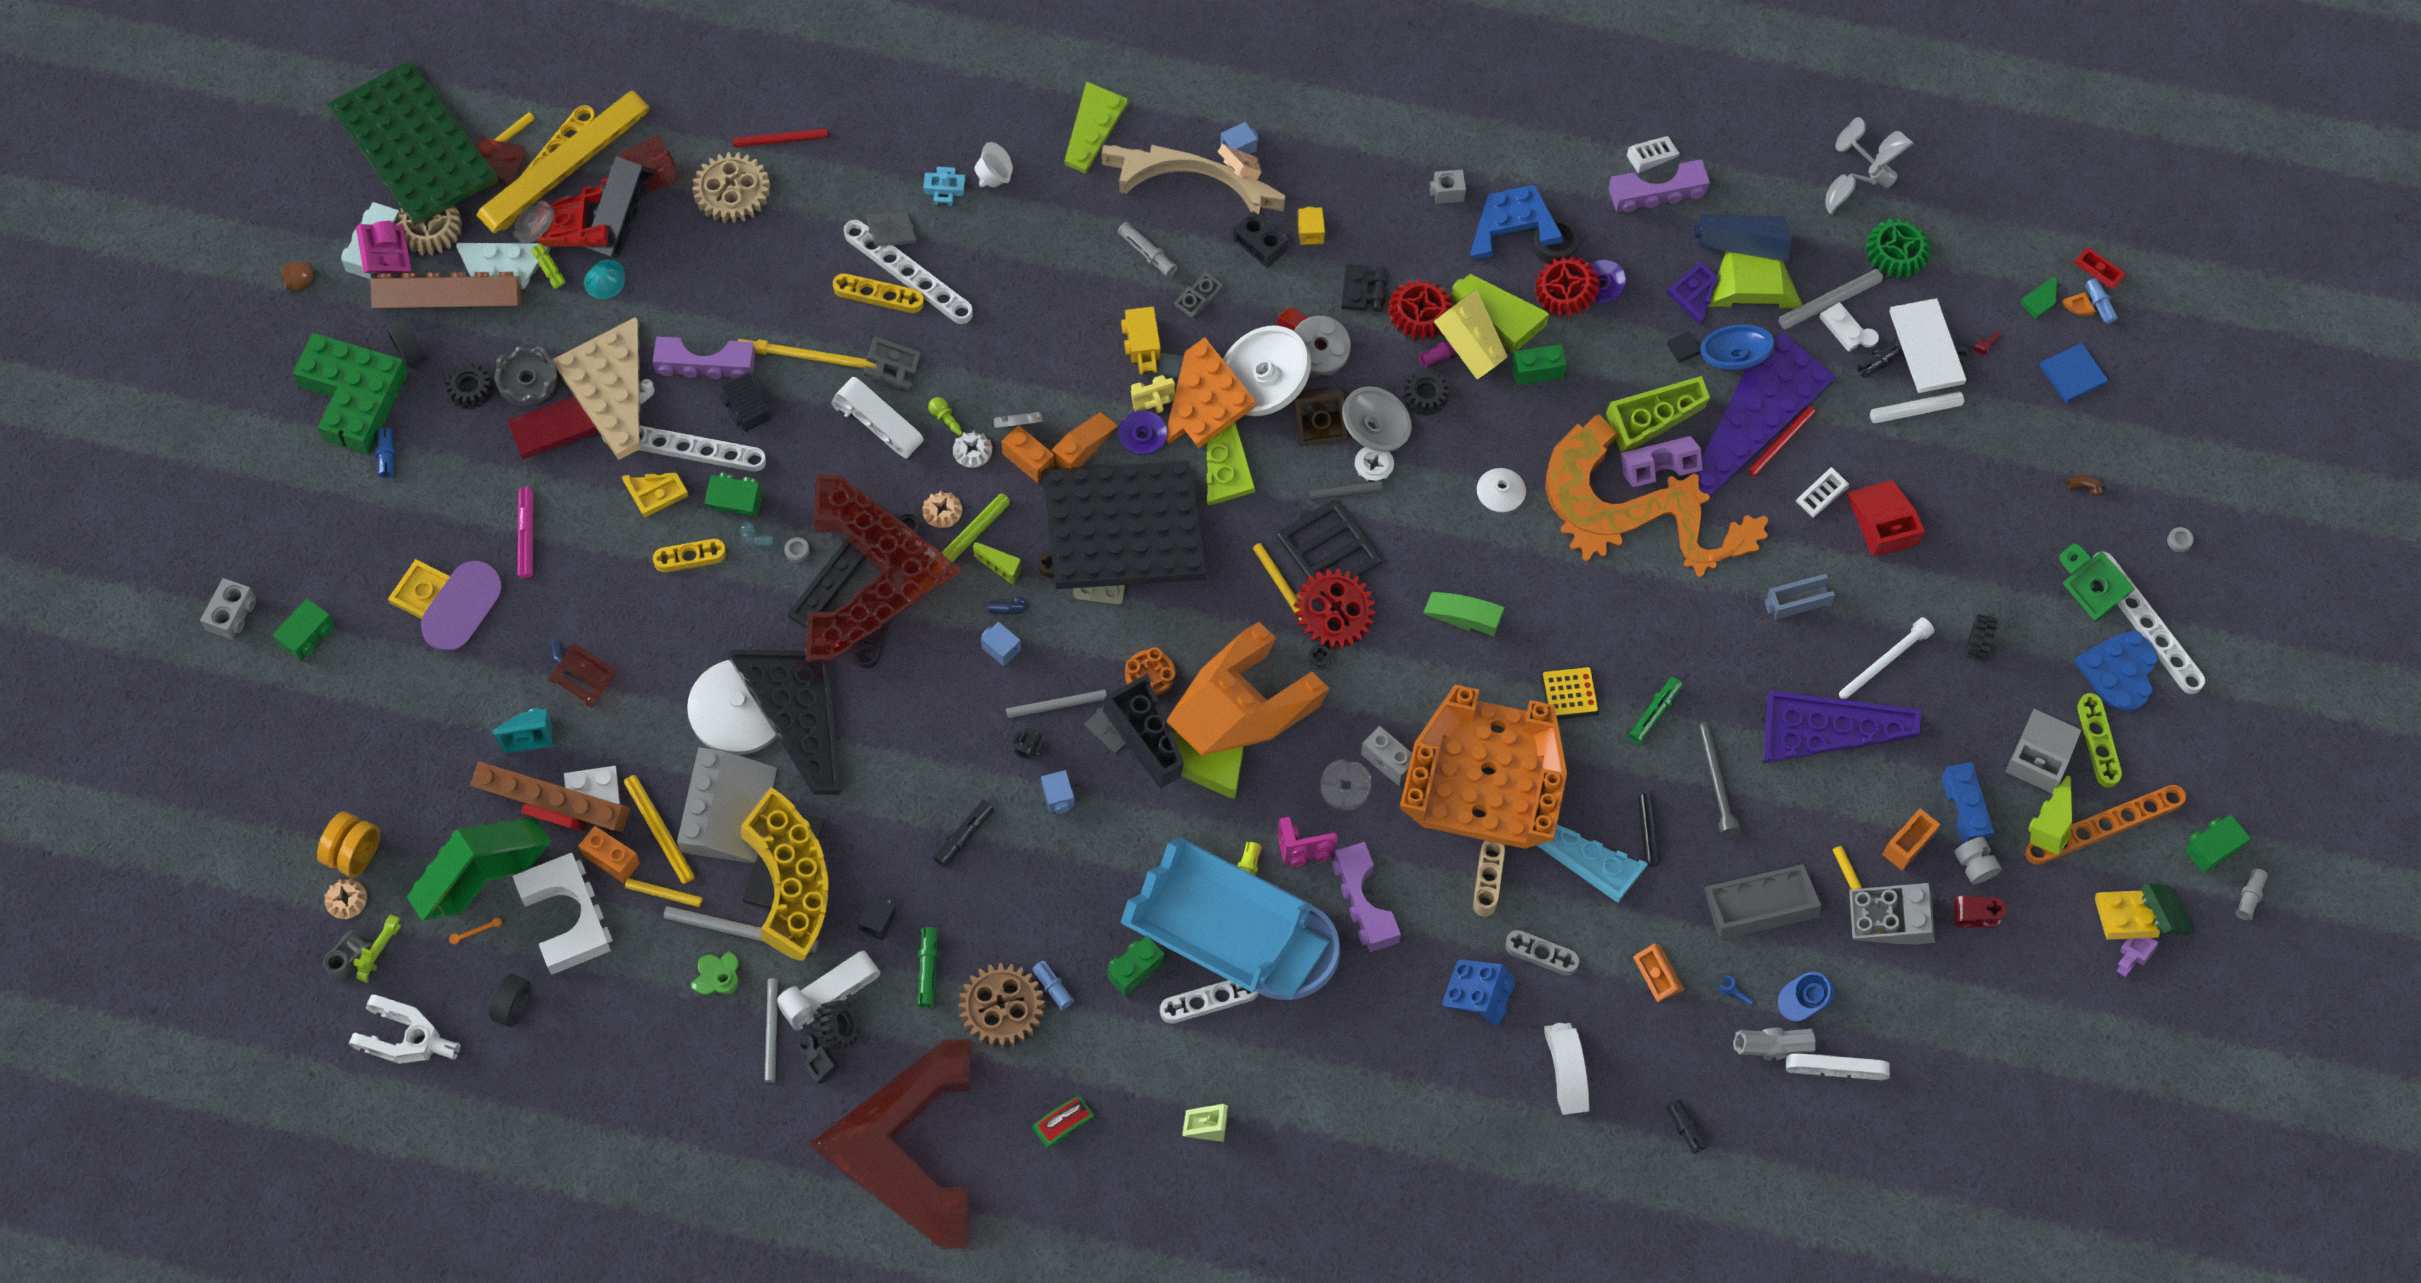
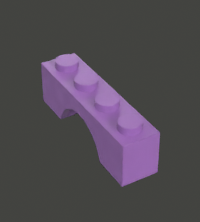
(1631, 192)
(732, 361)
(1376, 925)

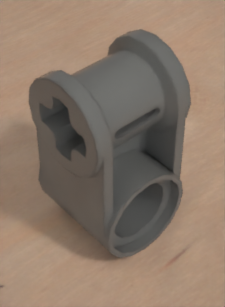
(345, 952)

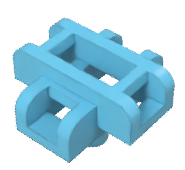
(944, 184)

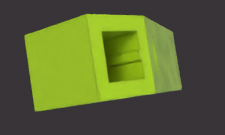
(2054, 824)

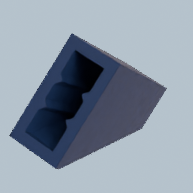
(1745, 235)

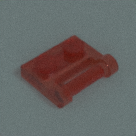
(586, 668)

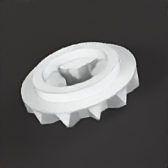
(1367, 455)
(973, 458)

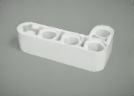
(877, 416)
(834, 986)

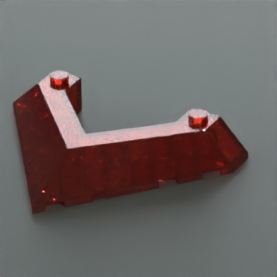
(906, 563)
(865, 1148)

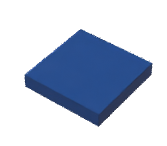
(2073, 373)

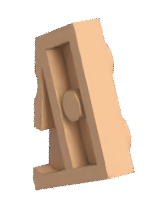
(1243, 163)

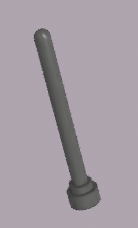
(1728, 824)

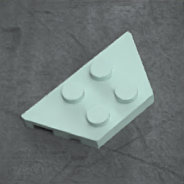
(500, 258)

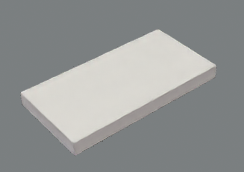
(1927, 345)

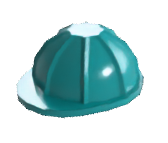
(605, 279)

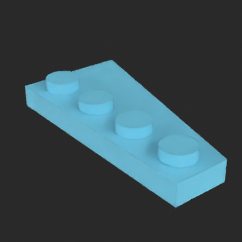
(1601, 867)

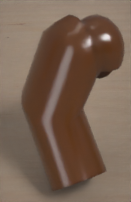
(2085, 481)

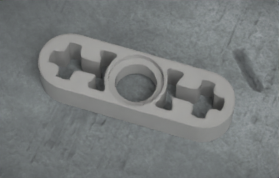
(1551, 947)

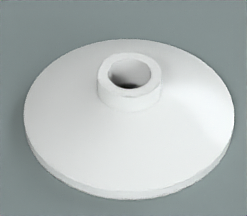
(1501, 499)

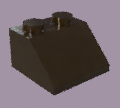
(1319, 416)

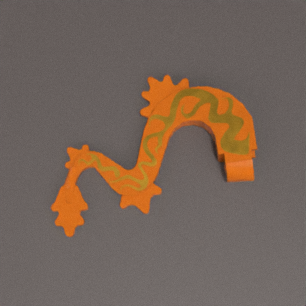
(1601, 523)

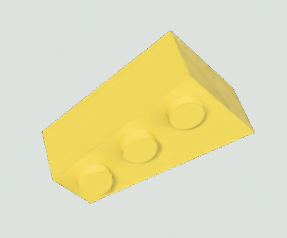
(1472, 334)

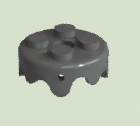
(521, 363)

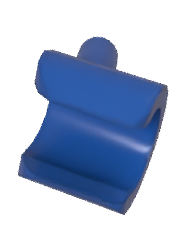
(1733, 990)

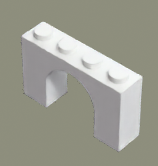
(587, 937)

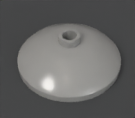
(1376, 419)

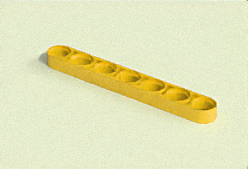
(572, 123)

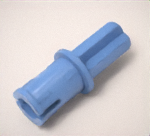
(2101, 300)
(1052, 985)

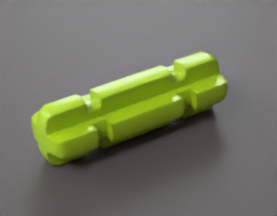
(548, 266)

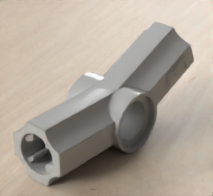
(1774, 1042)

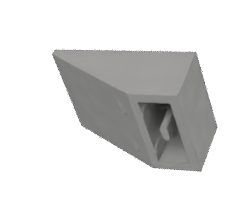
(2043, 751)
(1899, 911)

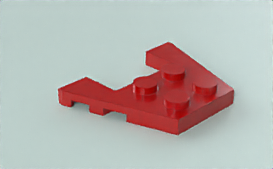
(570, 221)

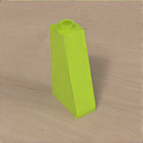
(1511, 316)
(1214, 771)

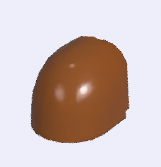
(297, 275)

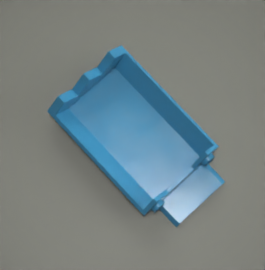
(1226, 920)

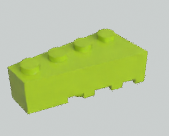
(1656, 411)

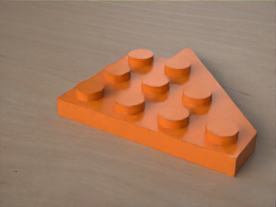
(1206, 396)

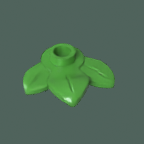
(714, 971)

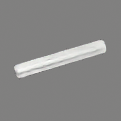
(1917, 407)

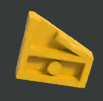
(655, 491)

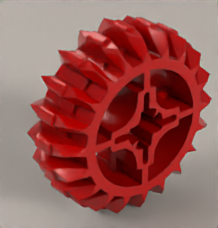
(1580, 290)
(1409, 301)

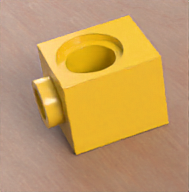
(1311, 226)

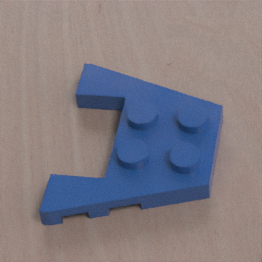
(1513, 212)

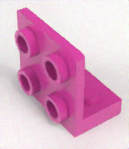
(1299, 851)

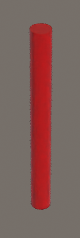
(780, 138)
(1781, 441)

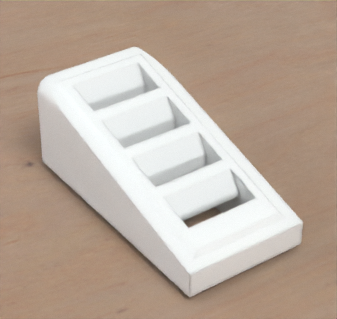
(1640, 164)
(1830, 475)

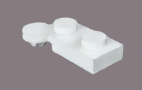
(1847, 329)

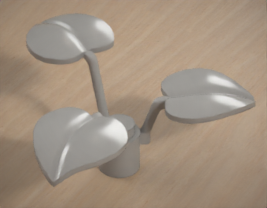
(1879, 170)

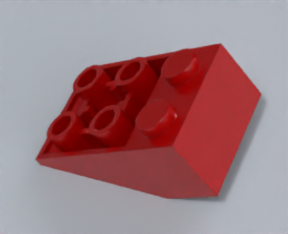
(1886, 518)

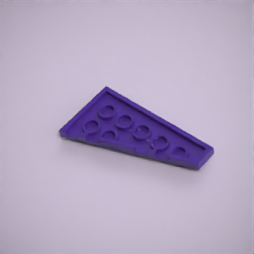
(1818, 725)

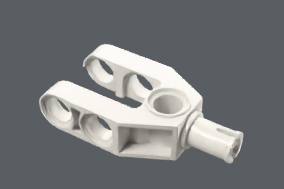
(407, 1050)

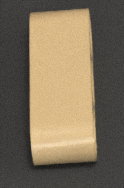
(1488, 889)

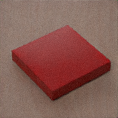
(553, 817)

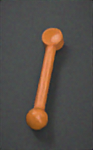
(455, 938)

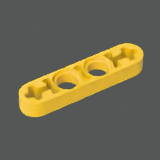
(880, 290)

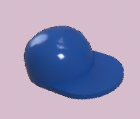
(1806, 996)

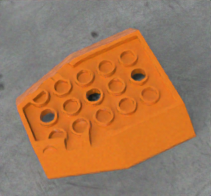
(1448, 778)

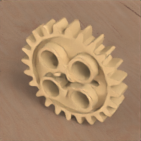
(731, 187)

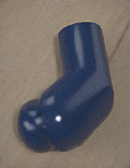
(1015, 607)
(557, 653)

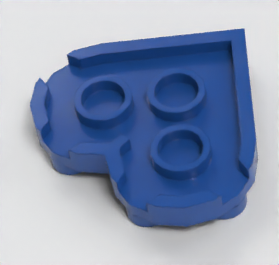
(2120, 670)

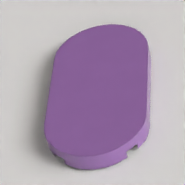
(460, 606)

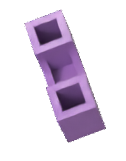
(1678, 455)

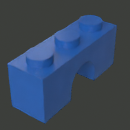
(1963, 788)

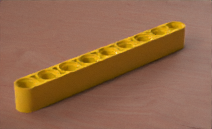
(562, 161)

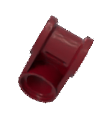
(1975, 912)

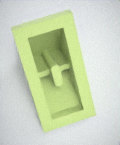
(1206, 1122)

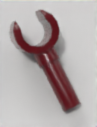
(1983, 346)

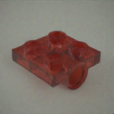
(656, 156)

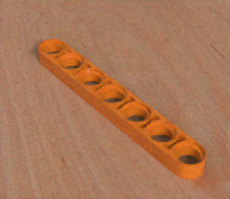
(2115, 818)

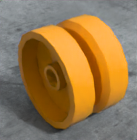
(348, 844)

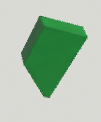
(2041, 299)

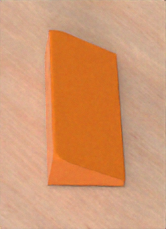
(1658, 972)

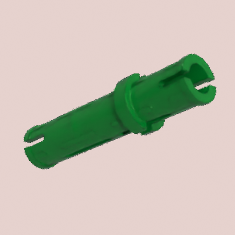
(1671, 689)
(928, 957)

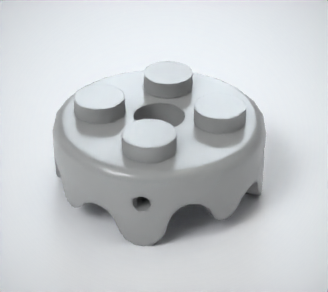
(1337, 340)

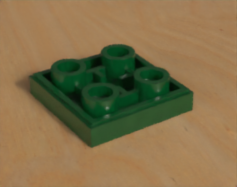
(2167, 909)

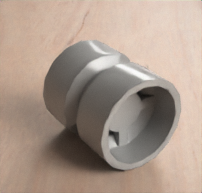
(1976, 858)

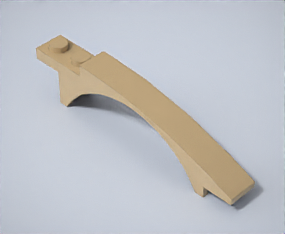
(1142, 165)

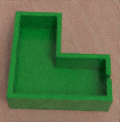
(360, 386)
(472, 860)

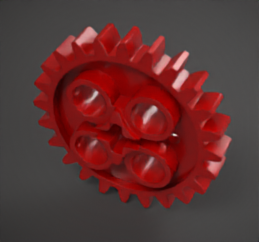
(1351, 595)

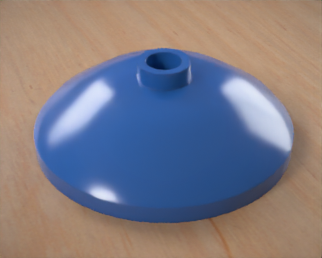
(1737, 347)

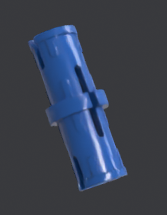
(385, 453)

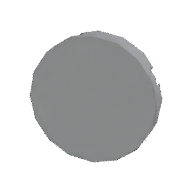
(1018, 419)

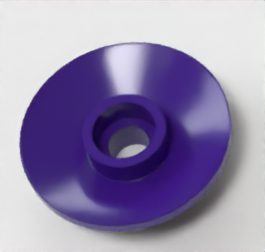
(1613, 276)
(1142, 423)

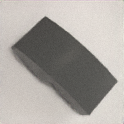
(1199, 296)

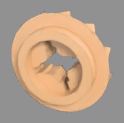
(946, 518)
(356, 902)

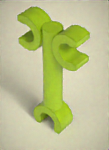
(365, 964)

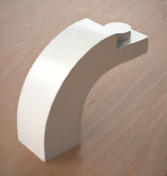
(1569, 1068)

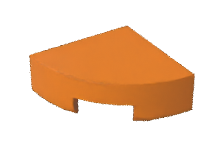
(2080, 304)

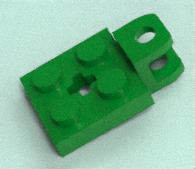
(2085, 572)

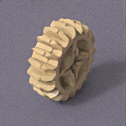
(439, 234)

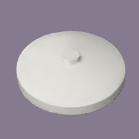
(1271, 366)
(726, 713)

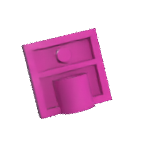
(383, 248)

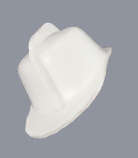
(993, 166)

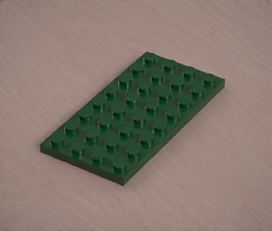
(412, 143)

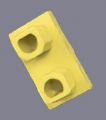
(1153, 395)

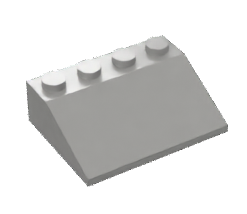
(719, 801)

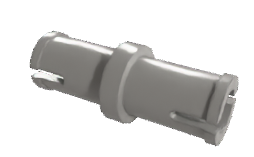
(2251, 894)

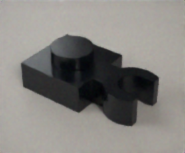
(820, 1060)

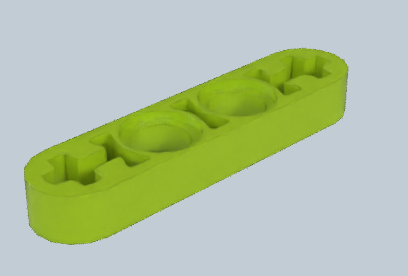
(2099, 740)

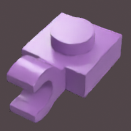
(2135, 951)

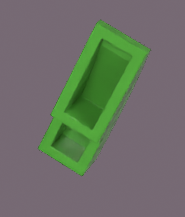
(1465, 612)

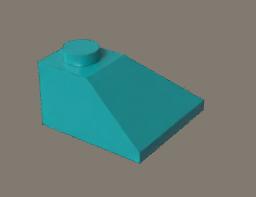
(525, 732)

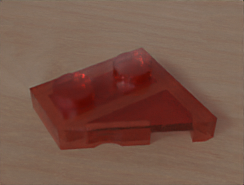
(502, 157)

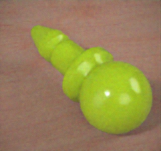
(939, 408)

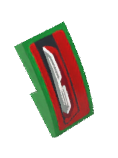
(1062, 1121)

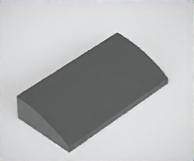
(1762, 902)

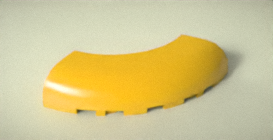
(796, 871)

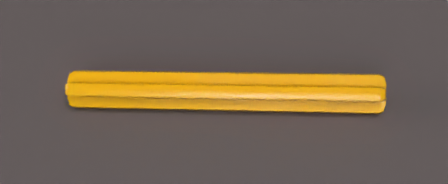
(659, 829)

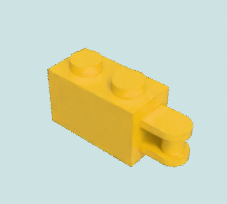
(1142, 338)

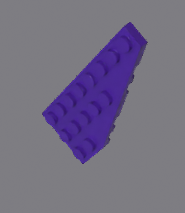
(1760, 409)

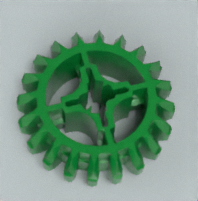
(1893, 255)

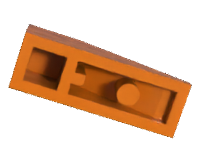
(1083, 442)

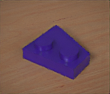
(1694, 291)

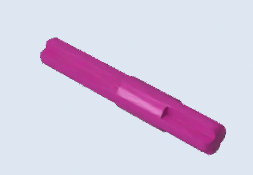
(525, 533)

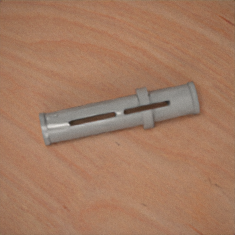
(1154, 255)

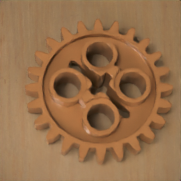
(994, 984)

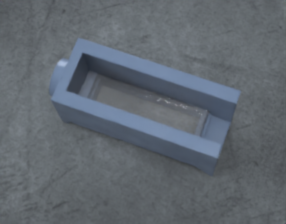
(1799, 597)

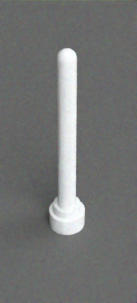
(1921, 630)

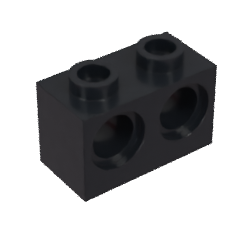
(1256, 242)

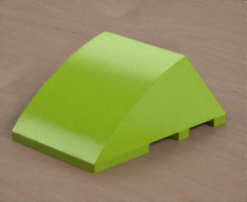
(1753, 280)

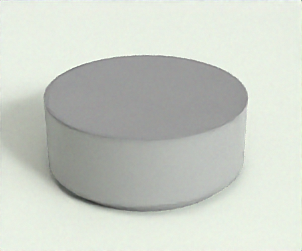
(2180, 539)
(797, 550)

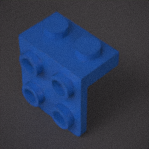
(1480, 989)

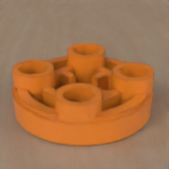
(1156, 664)

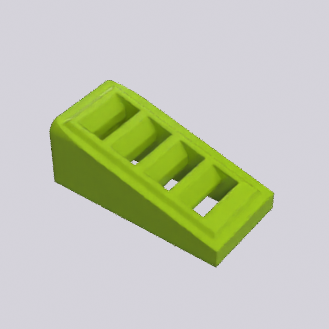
(1000, 562)

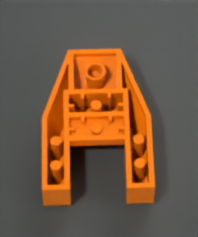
(1228, 712)

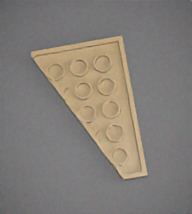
(607, 384)

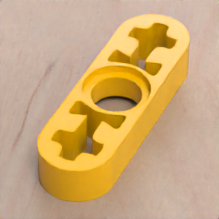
(670, 551)

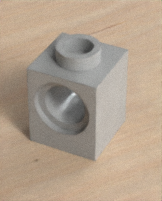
(1452, 179)

